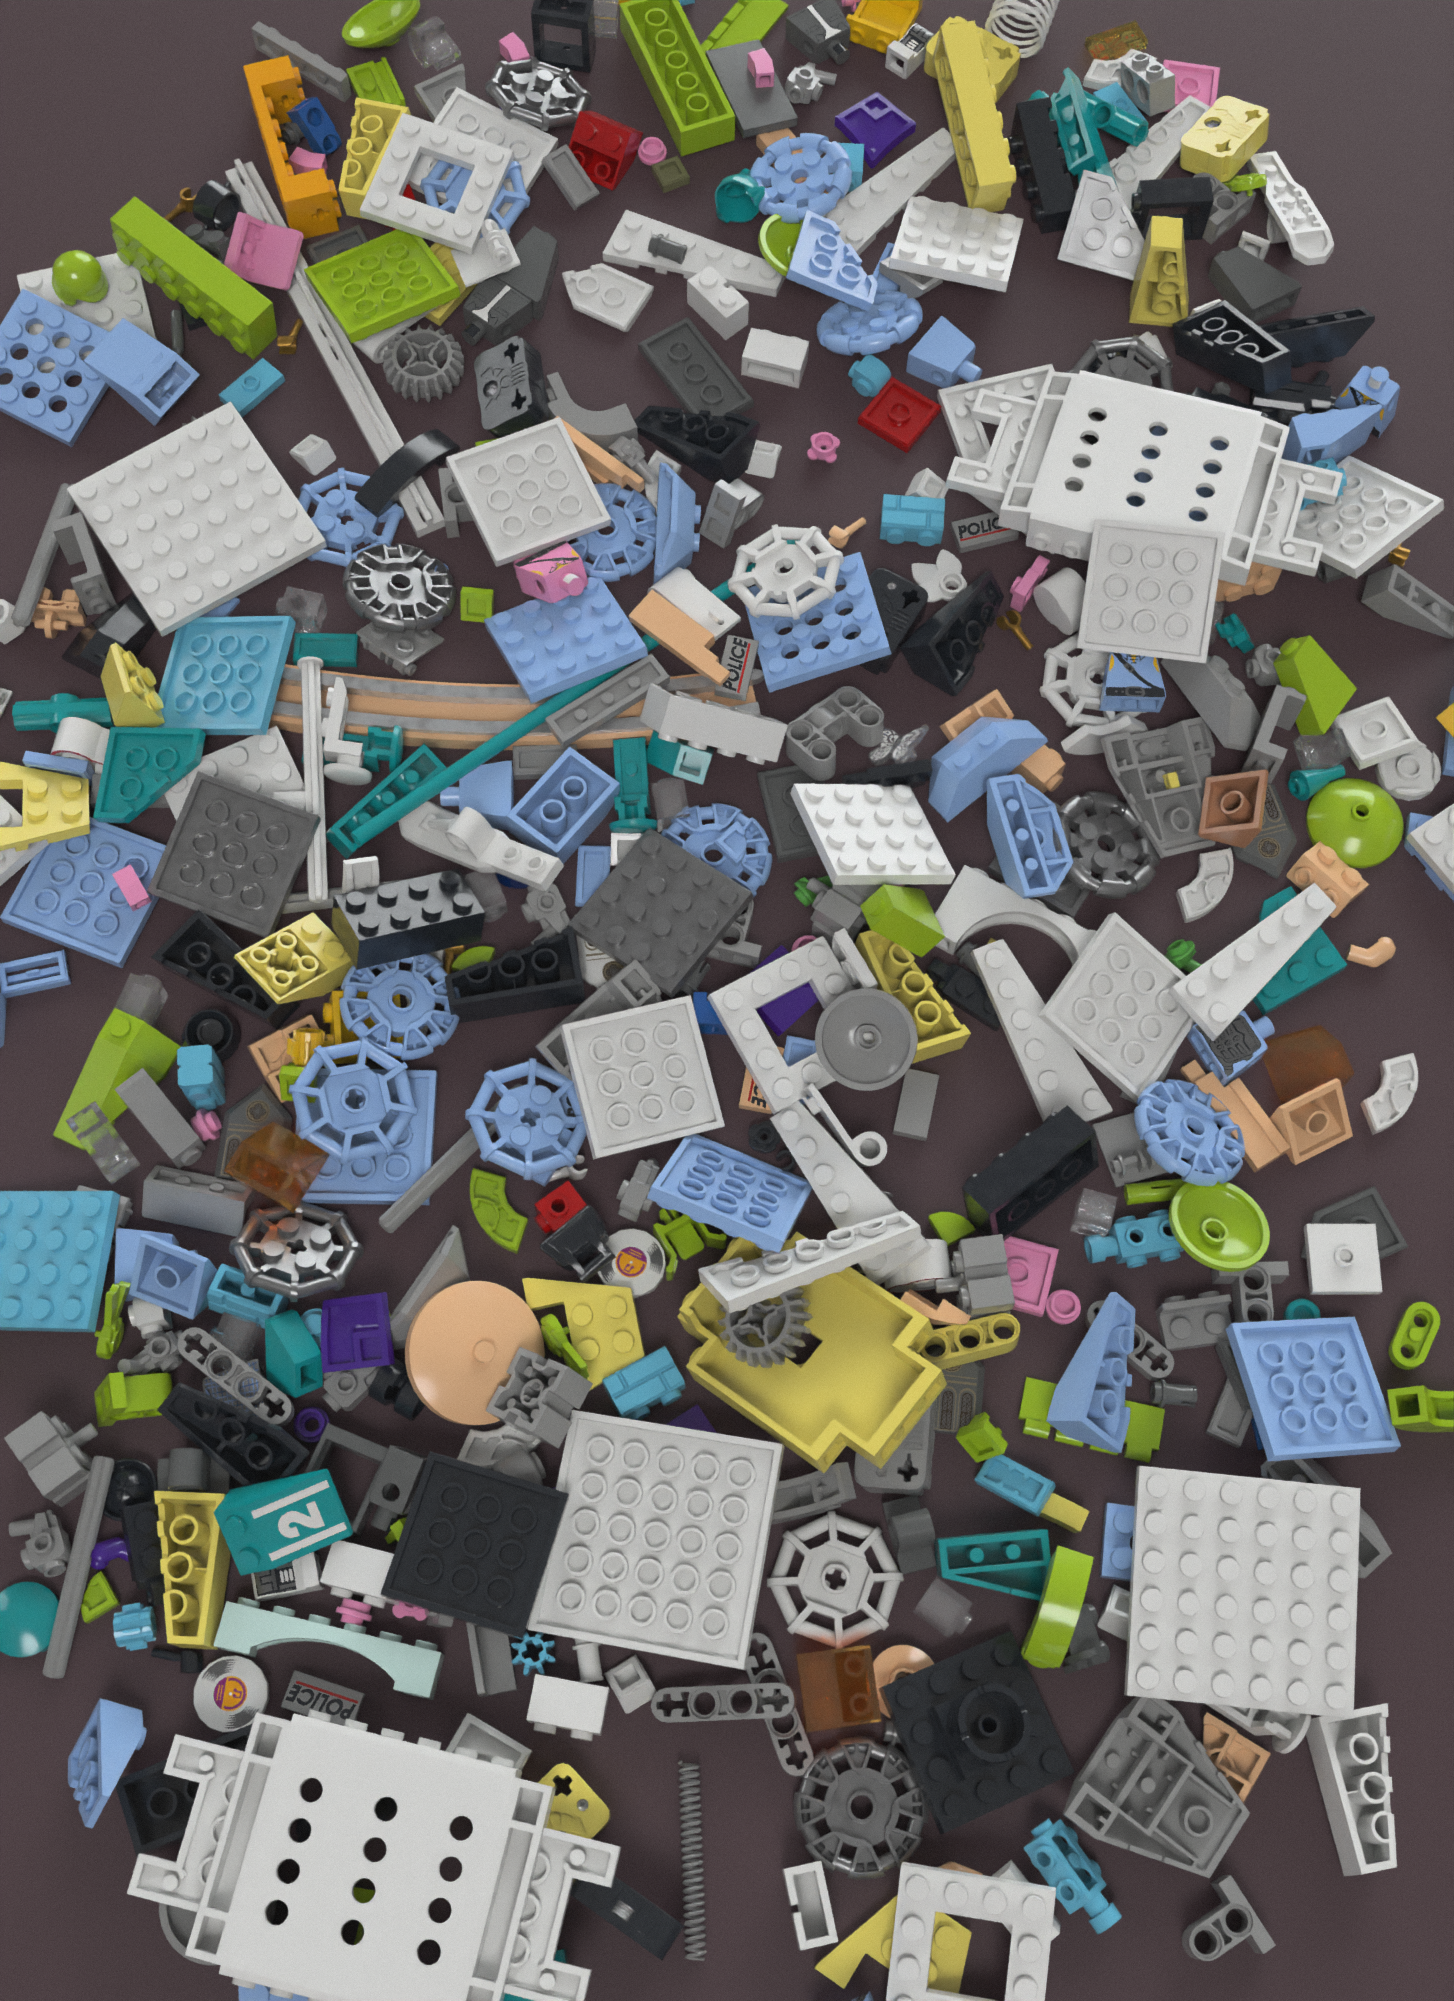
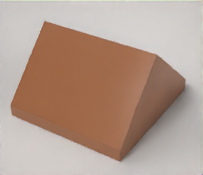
(1233, 807)

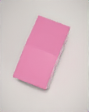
(513, 48)
(761, 68)
(306, 161)
(131, 888)

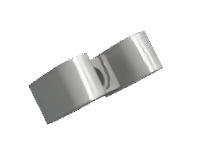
(813, 734)

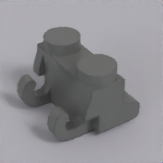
(211, 241)
(1085, 1645)

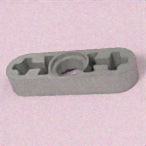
(1156, 1349)

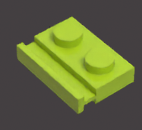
(375, 82)

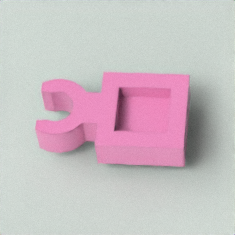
(1024, 587)

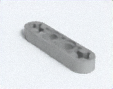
(239, 1373)
(779, 1700)
(723, 1702)

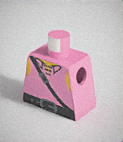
(552, 573)

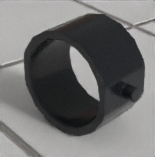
(216, 205)

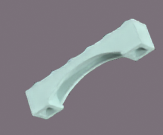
(249, 1629)

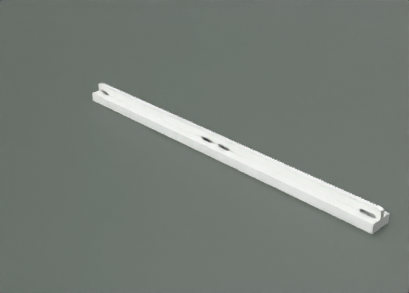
(347, 370)

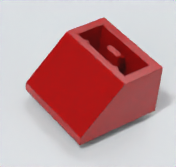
(604, 147)

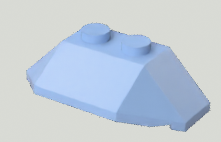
(674, 523)
(980, 752)
(1022, 836)

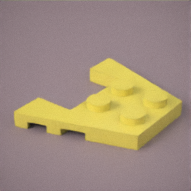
(52, 806)
(599, 1320)
(876, 1937)

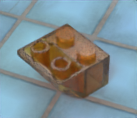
(277, 1165)
(837, 1689)

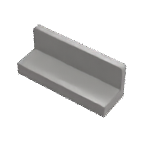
(196, 1200)
(491, 1661)

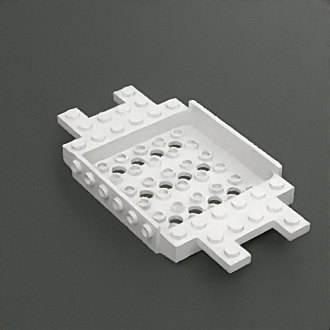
(1037, 442)
(502, 1905)

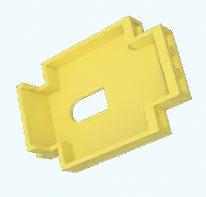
(854, 1390)

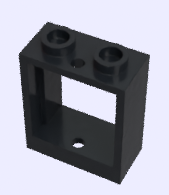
(577, 15)
(1174, 193)

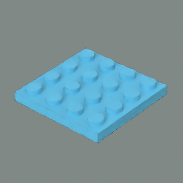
(225, 674)
(54, 1258)

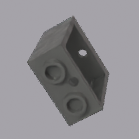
(356, 1445)

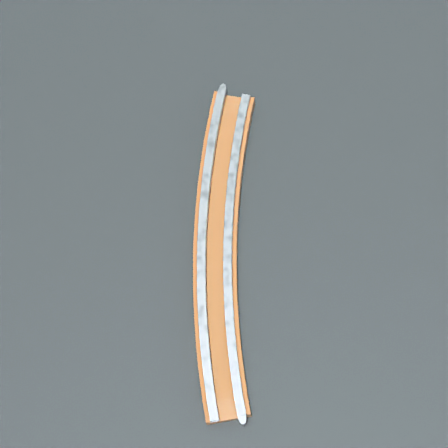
(467, 712)

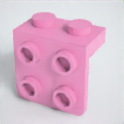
(263, 252)

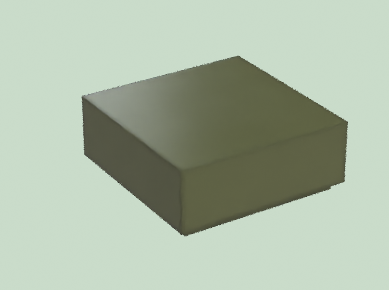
(670, 174)

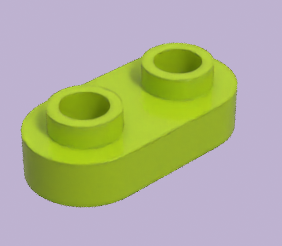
(1412, 1337)

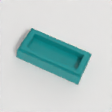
(331, 648)

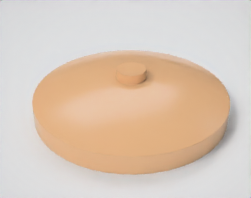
(464, 1347)

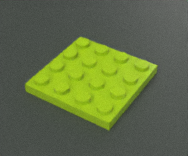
(381, 283)

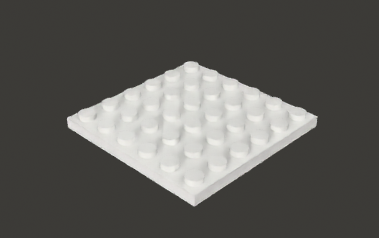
(196, 518)
(660, 1539)
(1243, 1592)

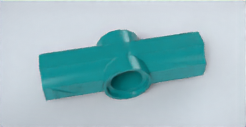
(1120, 123)
(49, 713)

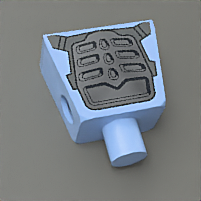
(1235, 1048)

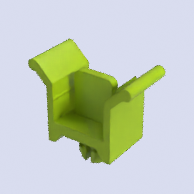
(683, 1238)

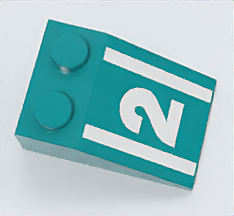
(281, 1520)

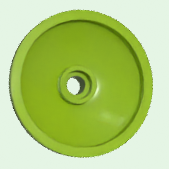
(380, 23)
(778, 242)
(1354, 838)
(1219, 1226)

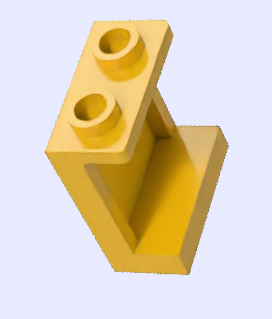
(882, 21)

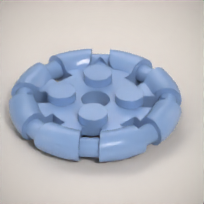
(809, 164)
(854, 330)
(605, 548)
(703, 838)
(399, 1021)
(1169, 1110)

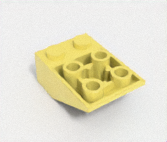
(297, 961)

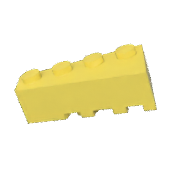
(369, 139)
(1160, 282)
(901, 977)
(193, 1566)

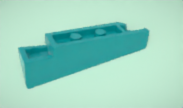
(1078, 130)

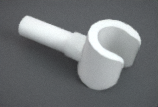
(570, 1171)

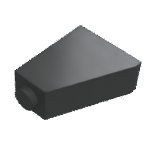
(536, 273)
(1252, 284)

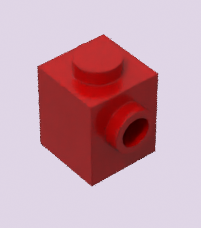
(558, 1208)

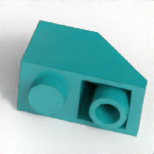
(679, 758)
(292, 1355)

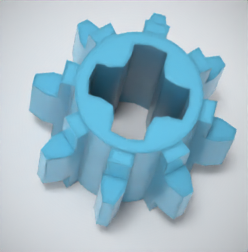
(135, 1626)
(543, 1655)

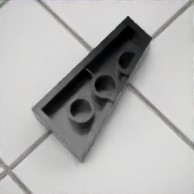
(1041, 165)
(1233, 347)
(206, 959)
(520, 981)

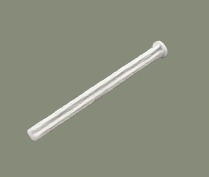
(314, 775)

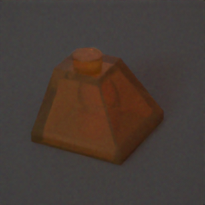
(1305, 1062)

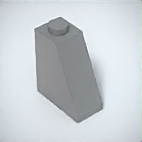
(161, 1119)

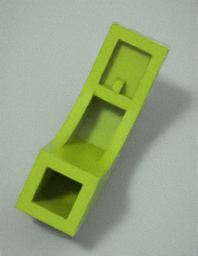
(1421, 1409)
(1058, 1608)

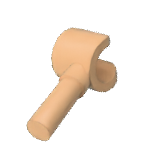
(840, 537)

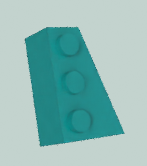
(997, 1561)

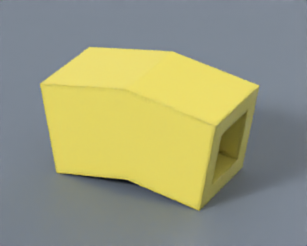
(1064, 1513)

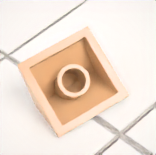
(1313, 1121)

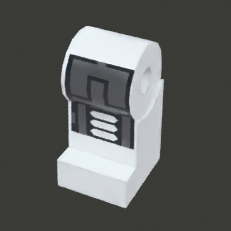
(910, 49)
(289, 1579)

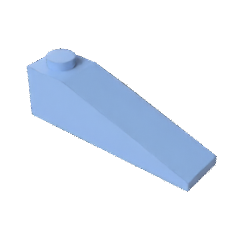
(1093, 1388)
(102, 1755)

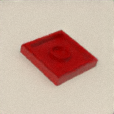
(899, 414)

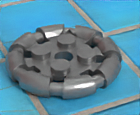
(393, 566)
(1117, 834)
(837, 1808)

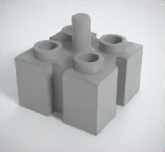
(838, 908)
(980, 1277)
(539, 1397)
(53, 1456)

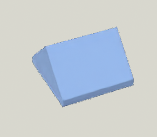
(171, 1276)

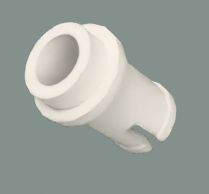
(588, 1660)

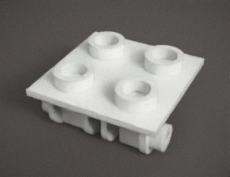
(491, 255)

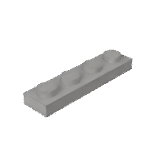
(310, 65)
(606, 700)

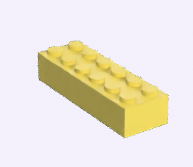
(973, 116)

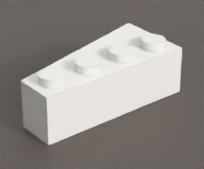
(712, 725)
(1356, 1787)

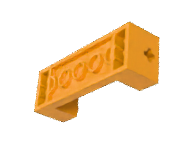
(304, 196)

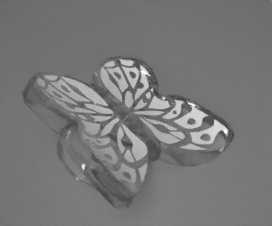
(896, 747)

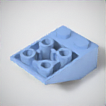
(141, 370)
(1329, 433)

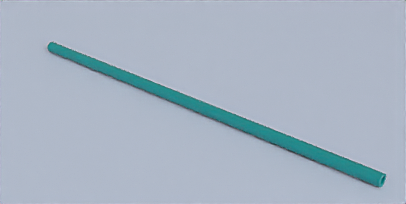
(497, 744)

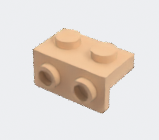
(1330, 874)

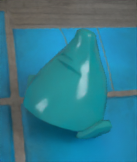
(734, 198)

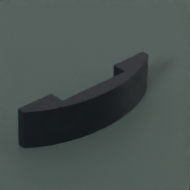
(403, 468)

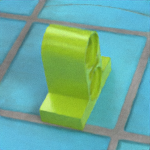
(130, 1396)

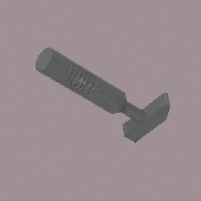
(177, 333)

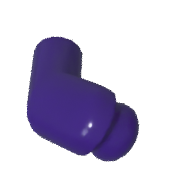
(107, 1551)

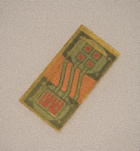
(1116, 41)

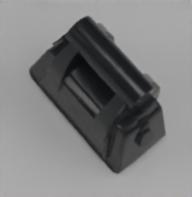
(578, 1241)

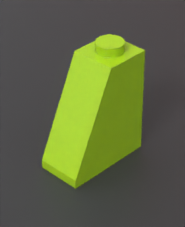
(1314, 674)
(903, 917)

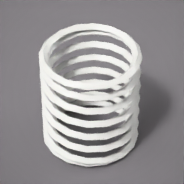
(1042, 28)

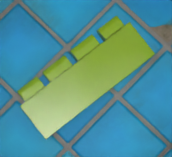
(745, 22)
(1142, 1432)

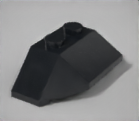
(1320, 335)

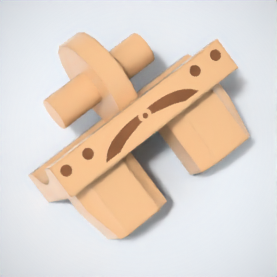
(57, 615)

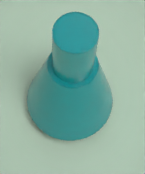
(1307, 782)

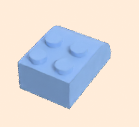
(563, 806)

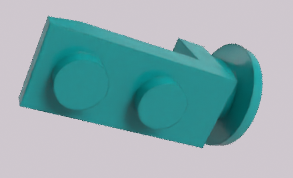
(377, 746)
(634, 792)

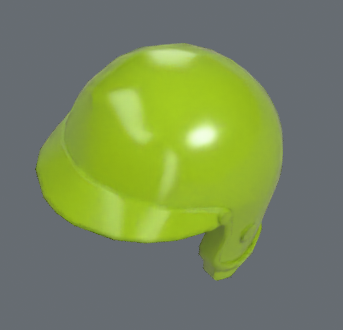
(78, 277)

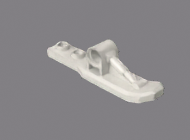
(1292, 212)
(476, 845)

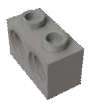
(1148, 83)

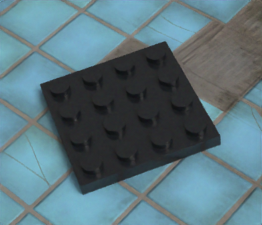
(475, 1545)

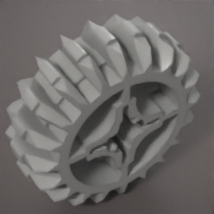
(422, 373)
(777, 1343)

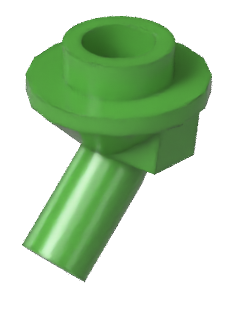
(806, 896)
(1181, 954)

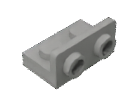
(1194, 1321)

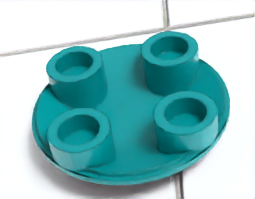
(26, 1618)

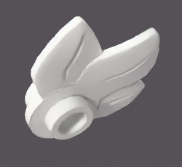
(940, 576)

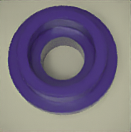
(304, 1417)

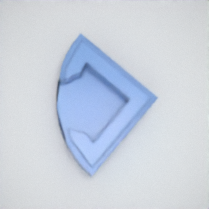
(732, 844)

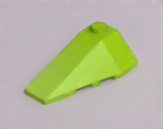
(117, 1054)

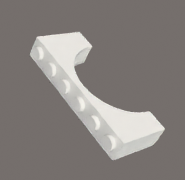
(982, 902)

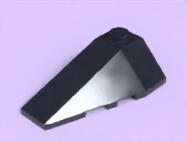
(705, 443)
(123, 623)
(949, 640)
(235, 1439)

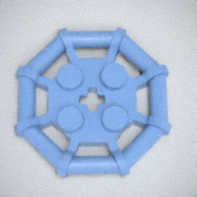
(456, 184)
(340, 504)
(513, 1106)
(343, 1117)

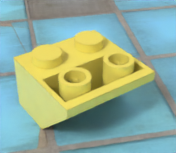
(130, 690)

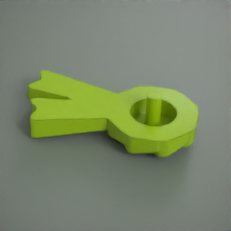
(1246, 182)
(113, 1329)
(557, 1343)

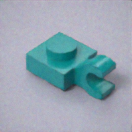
(1235, 633)

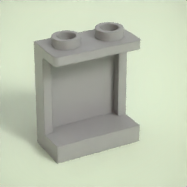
(79, 546)
(1281, 712)

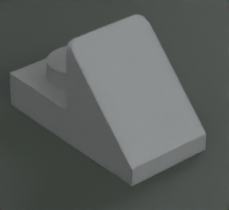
(910, 283)

